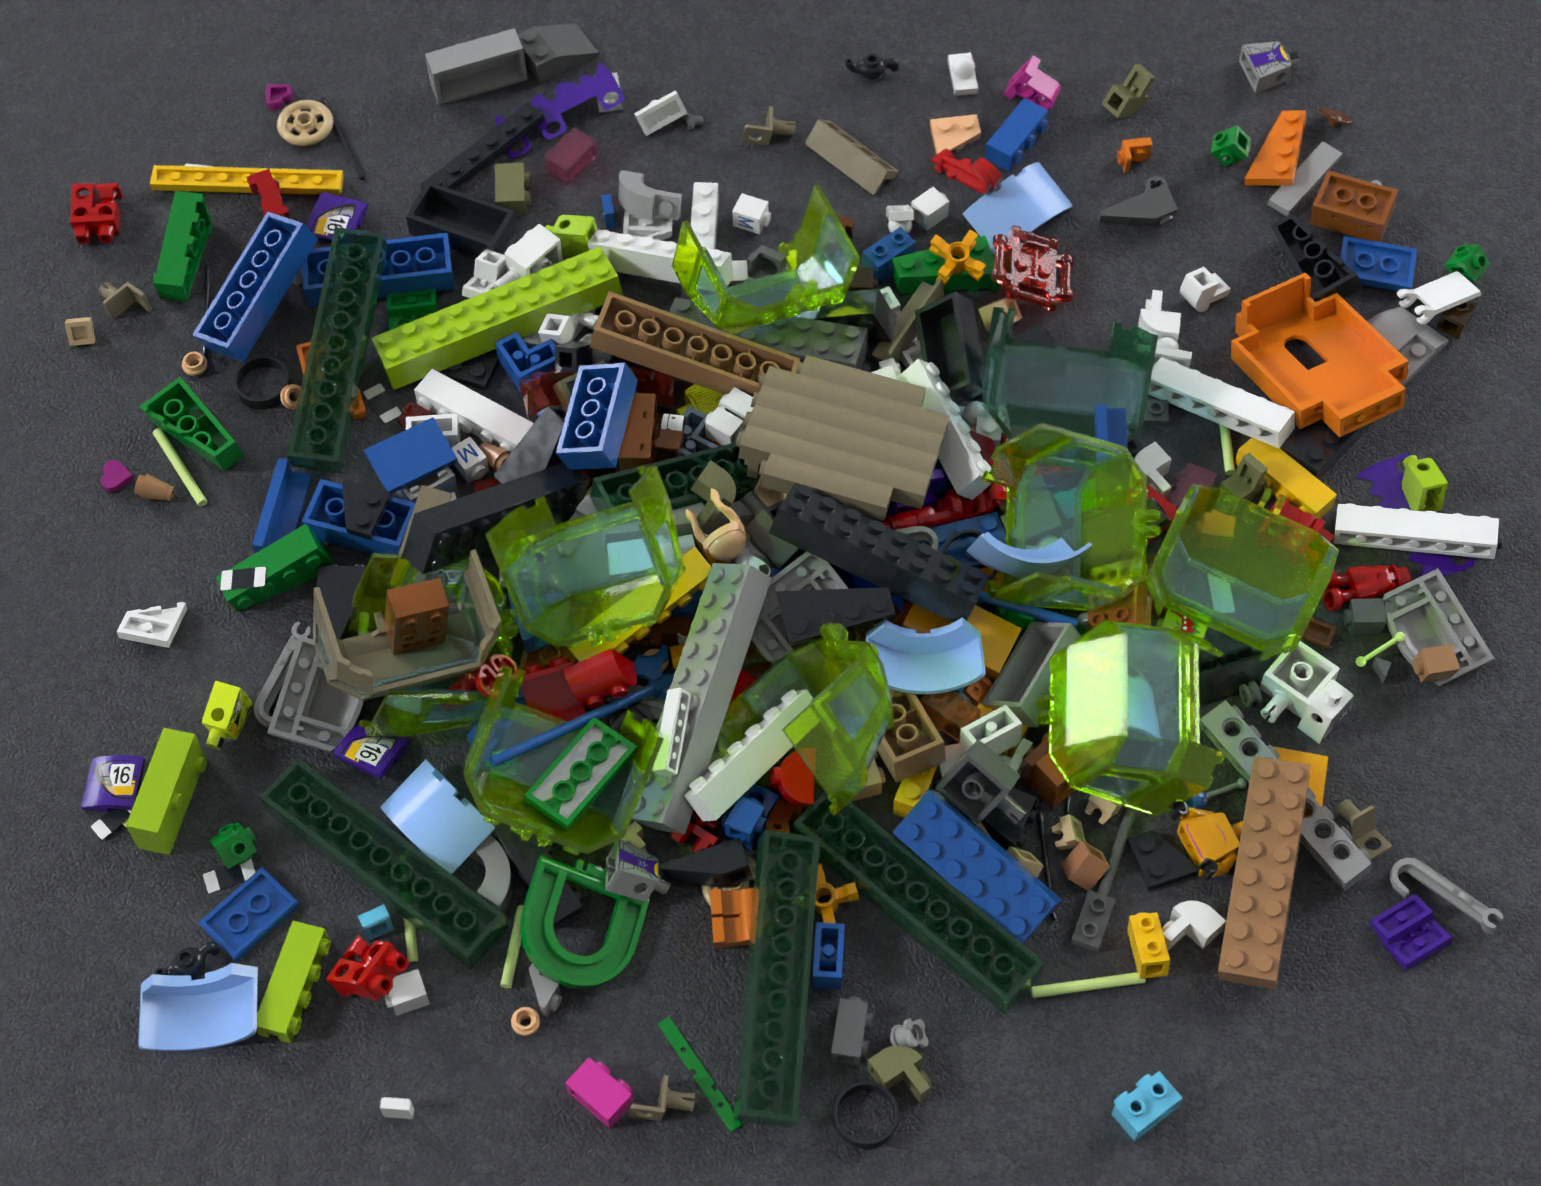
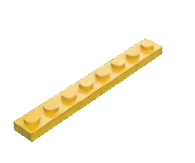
(234, 179)

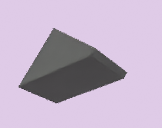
(1381, 668)

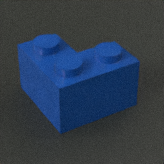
(521, 361)

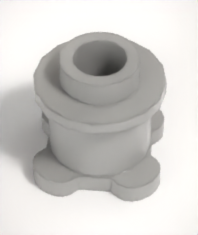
(909, 1034)

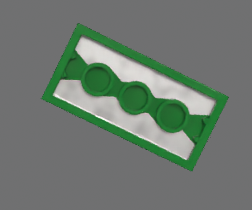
(580, 773)

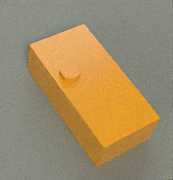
(996, 634)

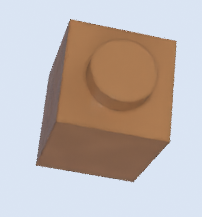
(1436, 663)

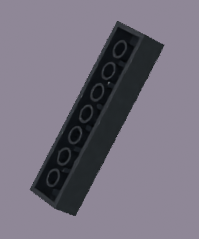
(455, 528)
(878, 553)

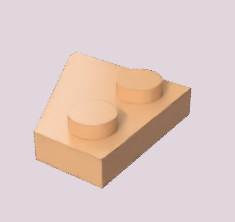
(954, 132)

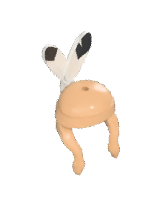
(727, 540)

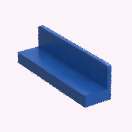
(1111, 424)
(282, 505)

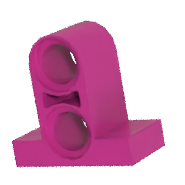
(1033, 85)

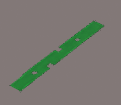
(702, 1077)

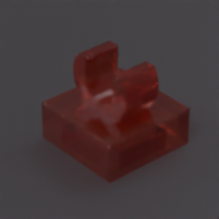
(410, 410)

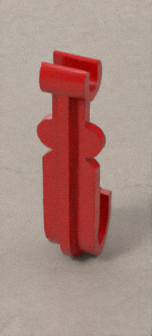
(979, 176)

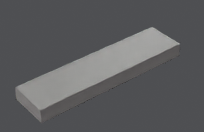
(1306, 178)

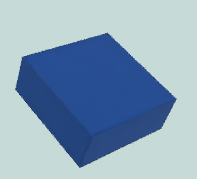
(608, 211)

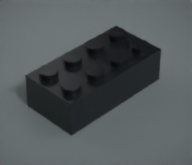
(469, 221)
(952, 343)

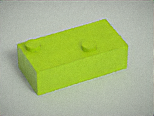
(166, 791)

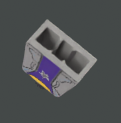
(1267, 64)
(633, 872)

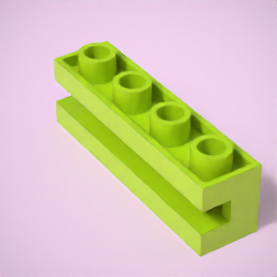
(292, 981)

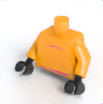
(1207, 838)

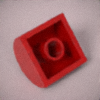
(601, 677)
(793, 781)

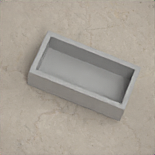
(476, 66)
(1028, 670)

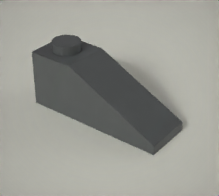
(1144, 209)

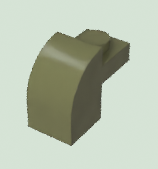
(1131, 95)
(714, 478)
(1247, 479)
(900, 1064)

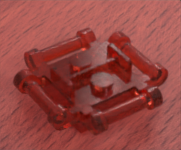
(1030, 268)

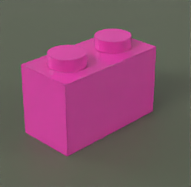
(600, 1092)

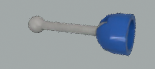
(1200, 800)

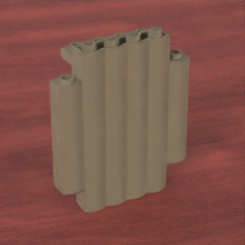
(842, 436)

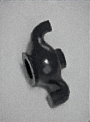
(872, 67)
(190, 961)

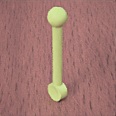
(1362, 661)

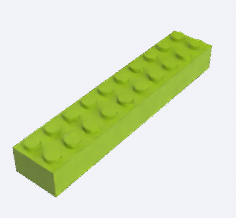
(479, 322)

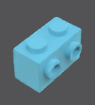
(1146, 1105)

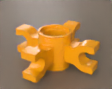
(959, 249)
(839, 895)

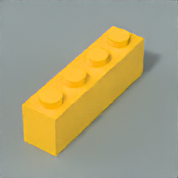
(1290, 479)

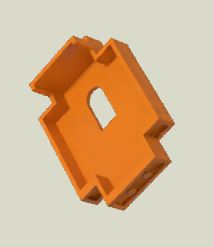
(1360, 369)

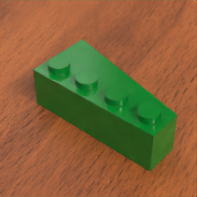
(183, 246)
(912, 269)
(189, 421)
(287, 563)

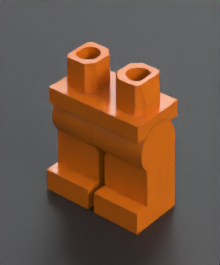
(731, 917)

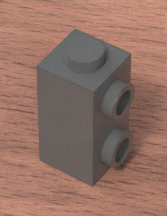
(850, 1031)

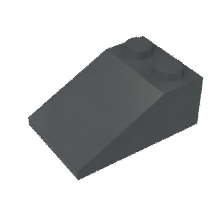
(555, 50)

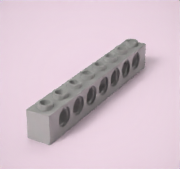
(1343, 872)

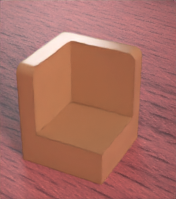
(1085, 865)

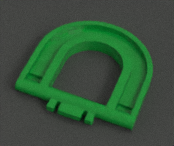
(539, 936)

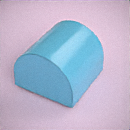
(376, 922)

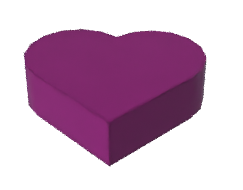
(278, 95)
(115, 476)

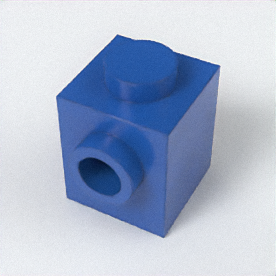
(746, 820)

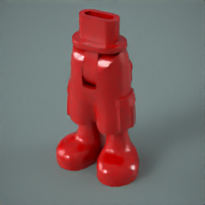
(945, 511)
(1364, 583)
(483, 678)

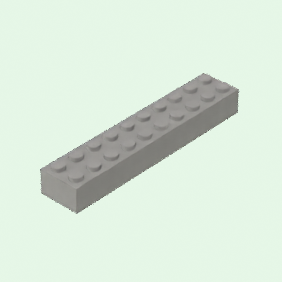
(708, 672)

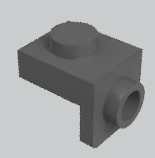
(766, 261)

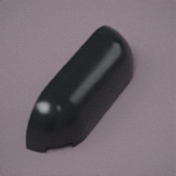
(1226, 673)

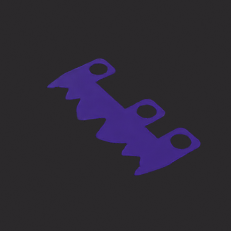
(567, 97)
(1387, 484)

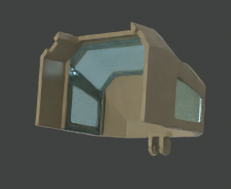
(367, 666)

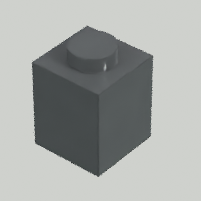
(1365, 616)

